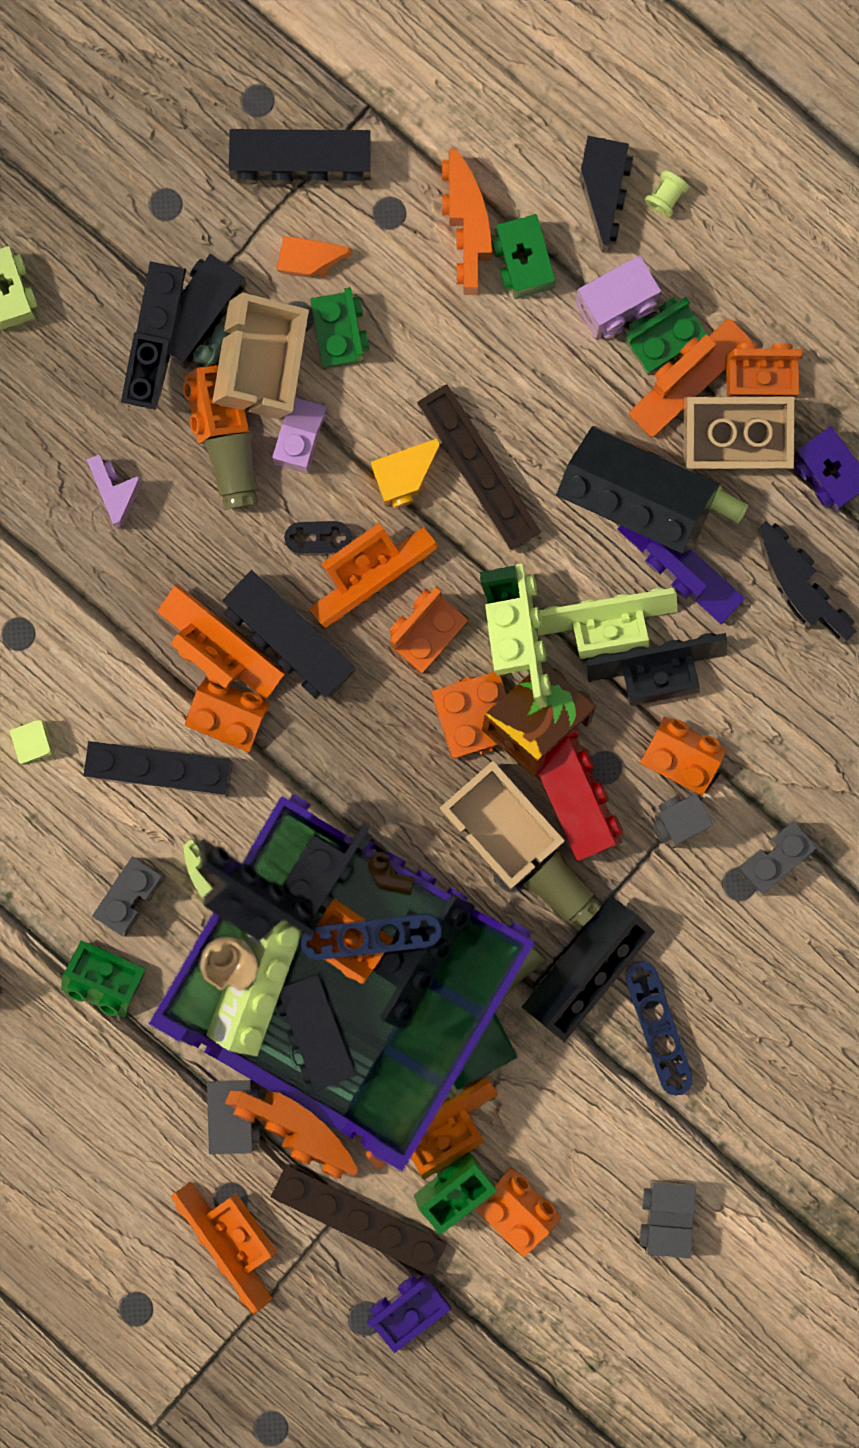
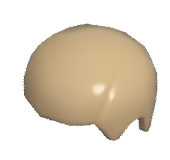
(229, 963)

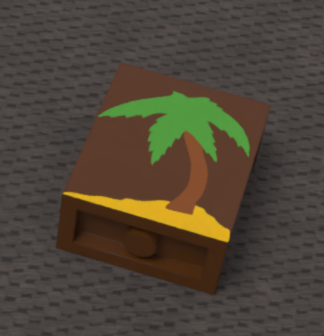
(533, 731)

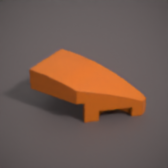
(309, 257)

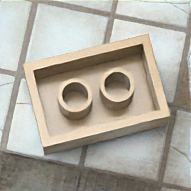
(738, 432)

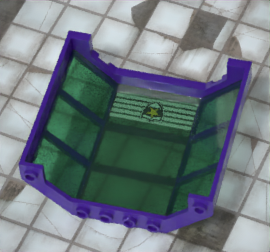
(399, 1070)

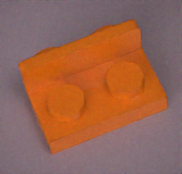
(207, 418)

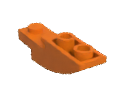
(466, 209)
(305, 1136)

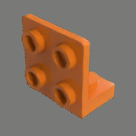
(426, 630)

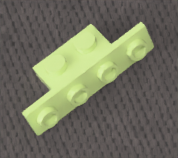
(609, 623)
(515, 638)

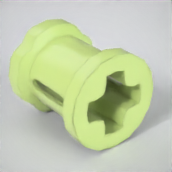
(666, 194)

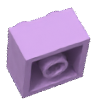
(618, 298)

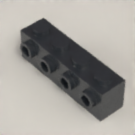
(299, 155)
(288, 635)
(582, 971)

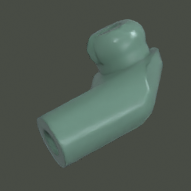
(209, 354)

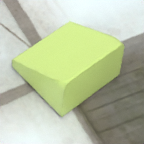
(31, 741)

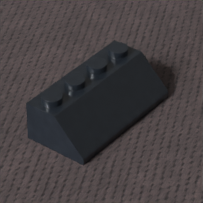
(638, 489)

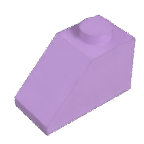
(299, 436)

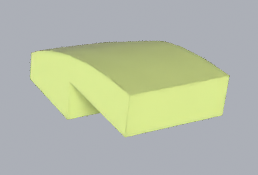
(192, 860)

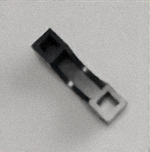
(158, 768)

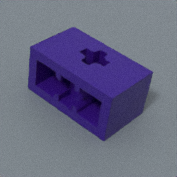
(829, 451)

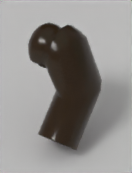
(386, 877)

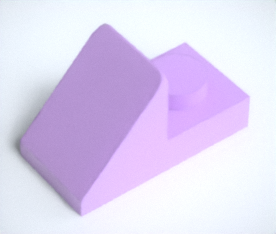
(116, 498)

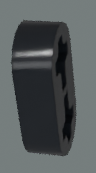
(317, 529)

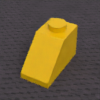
(404, 473)

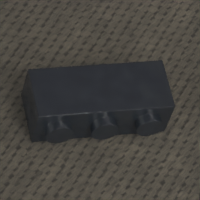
(204, 305)
(316, 1032)

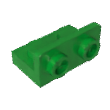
(338, 329)
(664, 335)
(101, 979)

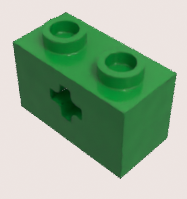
(524, 236)
(454, 1193)

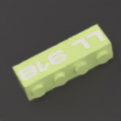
(244, 1015)

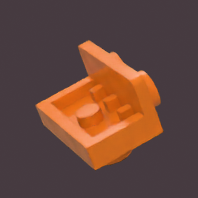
(763, 371)
(227, 714)
(683, 755)
(354, 967)
(519, 1212)

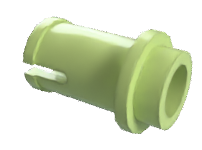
(729, 506)

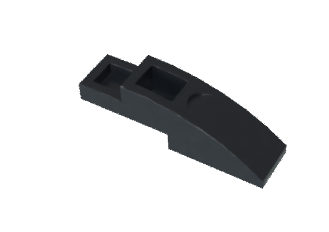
(154, 335)
(790, 574)

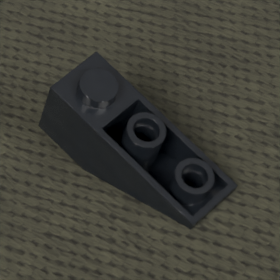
(601, 179)

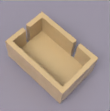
(260, 356)
(501, 824)

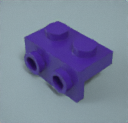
(408, 1312)

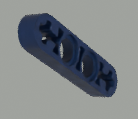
(372, 941)
(663, 1026)

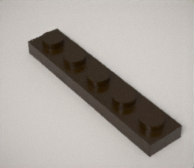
(478, 467)
(358, 1220)

